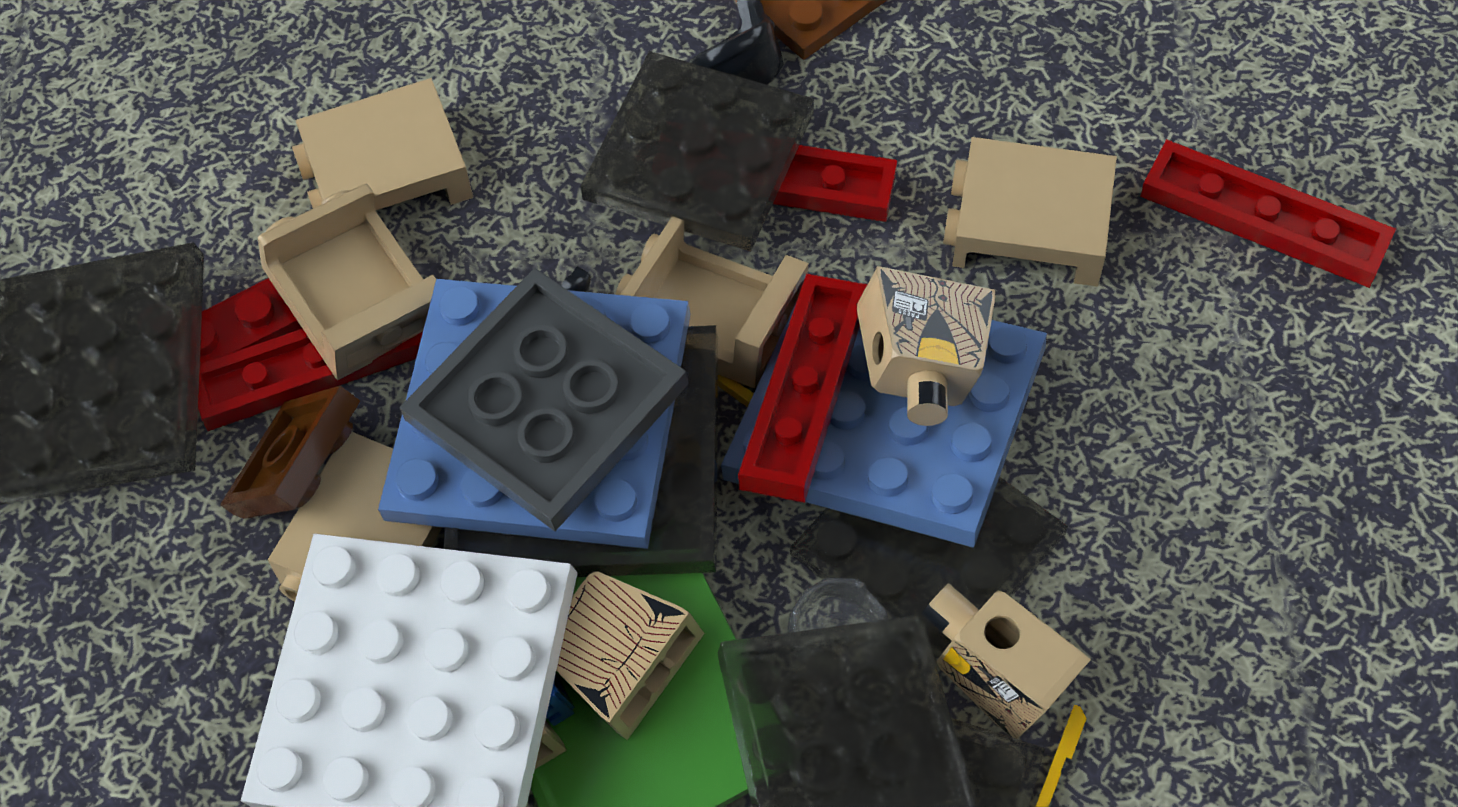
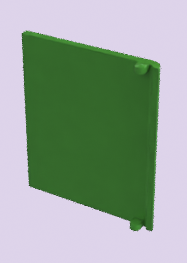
(683, 745)

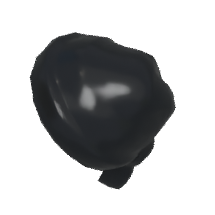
(749, 51)

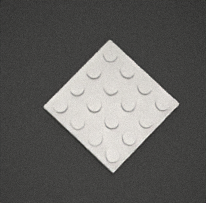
(411, 678)

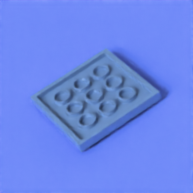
(911, 473)
(438, 490)

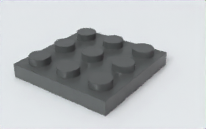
(544, 398)

